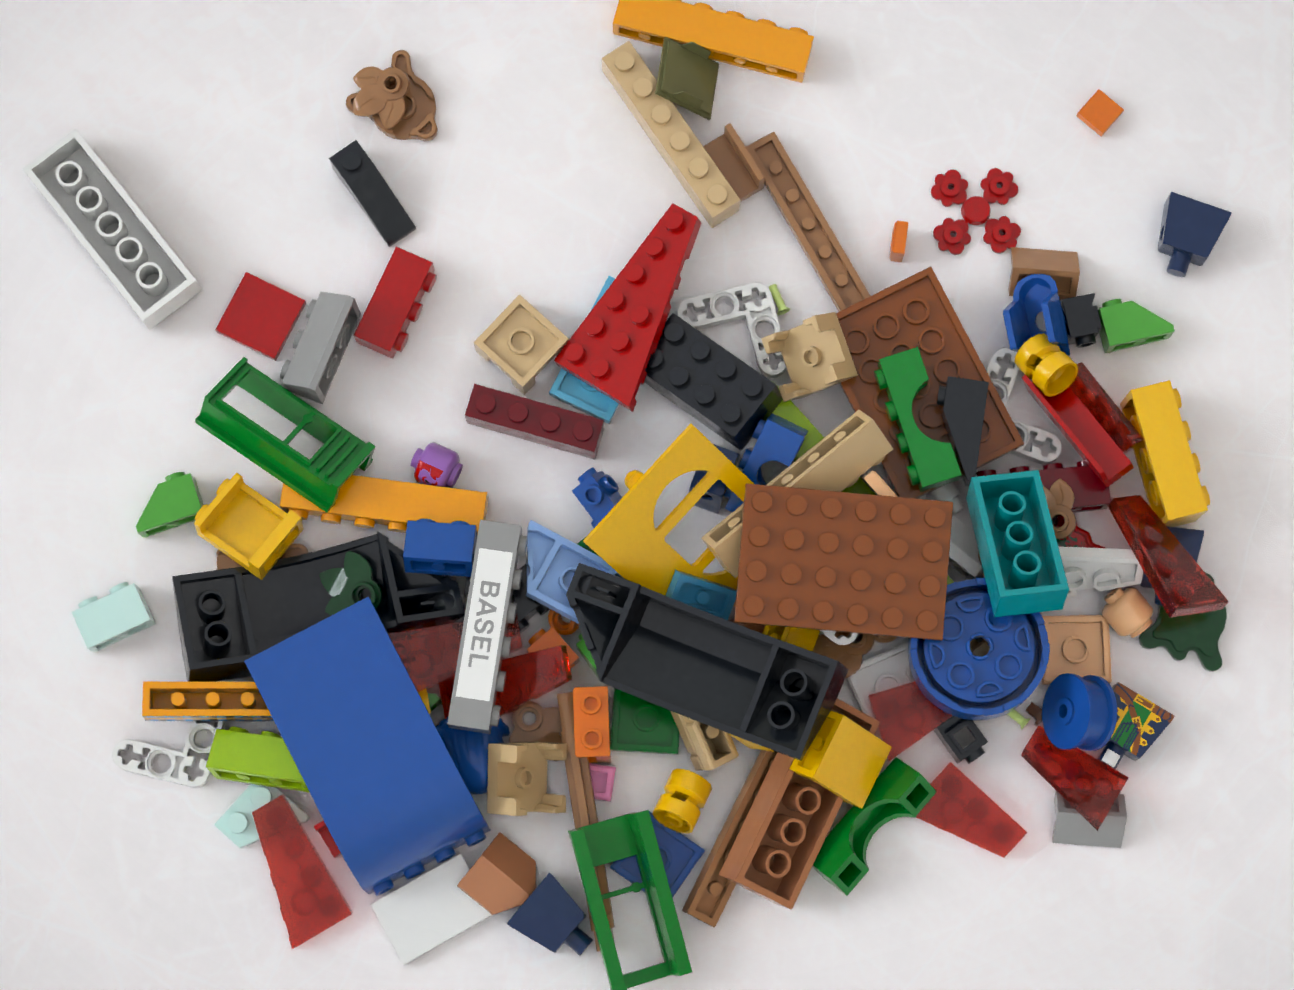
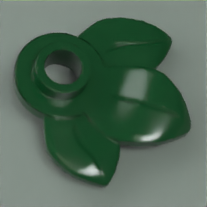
(348, 582)

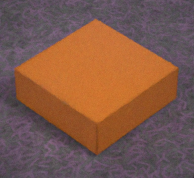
(1100, 112)
(898, 241)

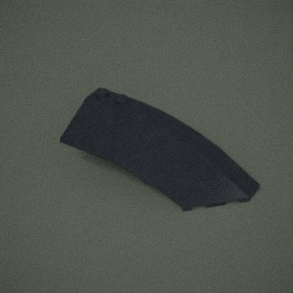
(236, 615)
(704, 664)

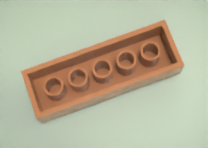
(786, 827)

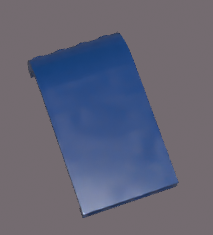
(367, 747)

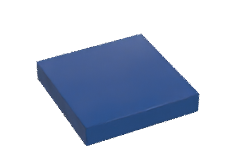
(677, 854)

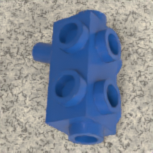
(597, 494)

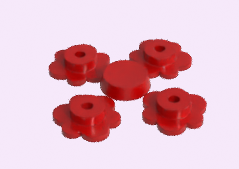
(975, 211)

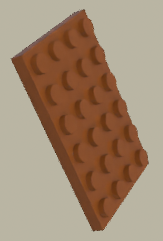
(922, 317)
(843, 562)

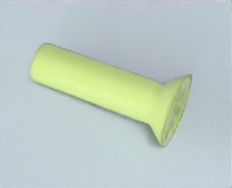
(782, 309)
(1018, 718)

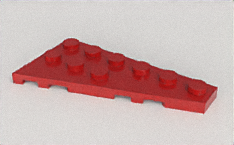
(628, 320)

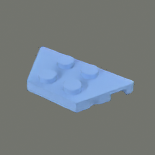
(552, 565)

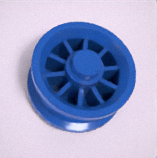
(1079, 712)

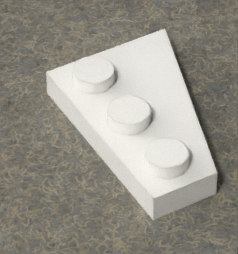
(1099, 568)

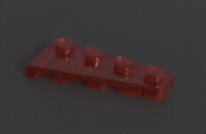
(1166, 563)
(433, 651)
(526, 678)
(301, 879)

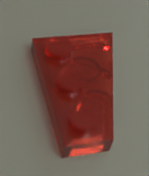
(1105, 410)
(904, 716)
(970, 813)

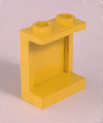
(247, 526)
(844, 759)

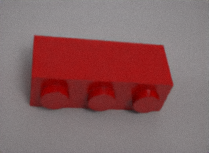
(395, 303)

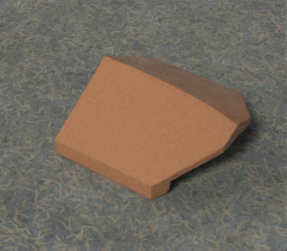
(500, 876)

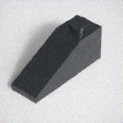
(372, 193)
(963, 418)

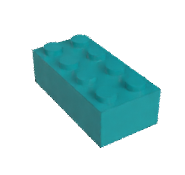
(1017, 543)

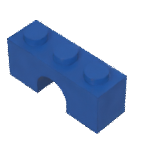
(776, 441)

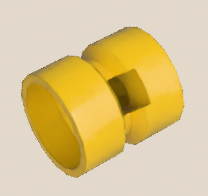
(1046, 365)
(681, 803)

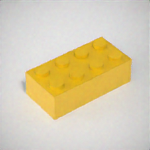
(1165, 455)

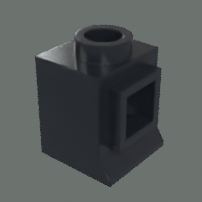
(1081, 320)
(953, 725)

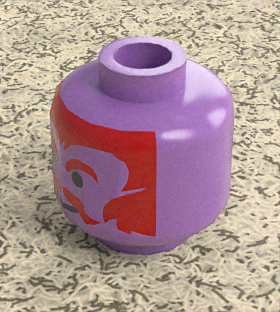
(436, 466)

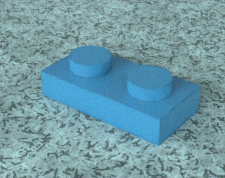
(702, 594)

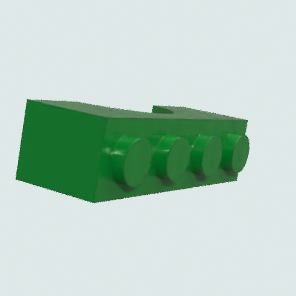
(931, 461)
(895, 794)

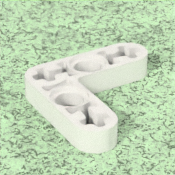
(752, 314)
(1041, 435)
(179, 760)

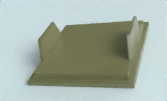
(687, 76)

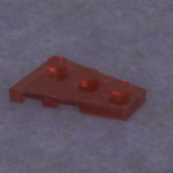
(1076, 776)

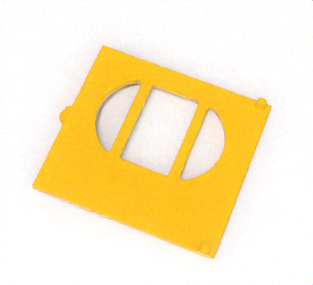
(628, 534)

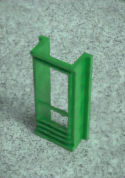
(314, 479)
(617, 840)

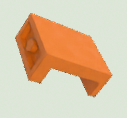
(592, 723)

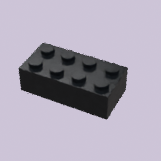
(710, 382)

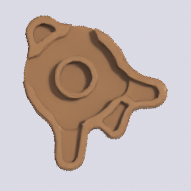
(419, 101)

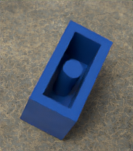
(439, 547)

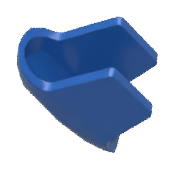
(1030, 297)

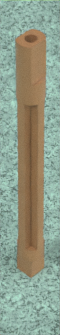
(581, 795)

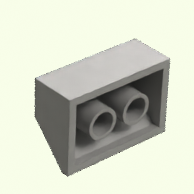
(320, 346)

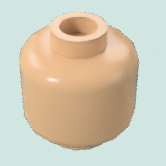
(1127, 611)

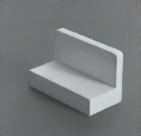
(963, 550)

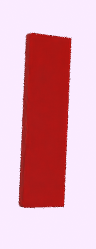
(1083, 433)

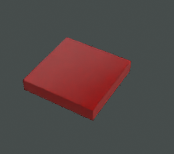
(260, 316)

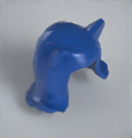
(470, 752)

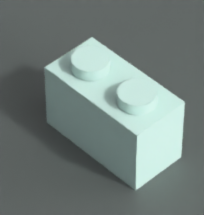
(113, 616)

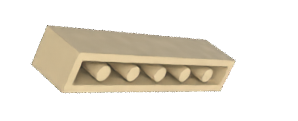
(670, 135)
(828, 466)

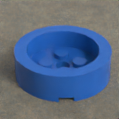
(985, 684)

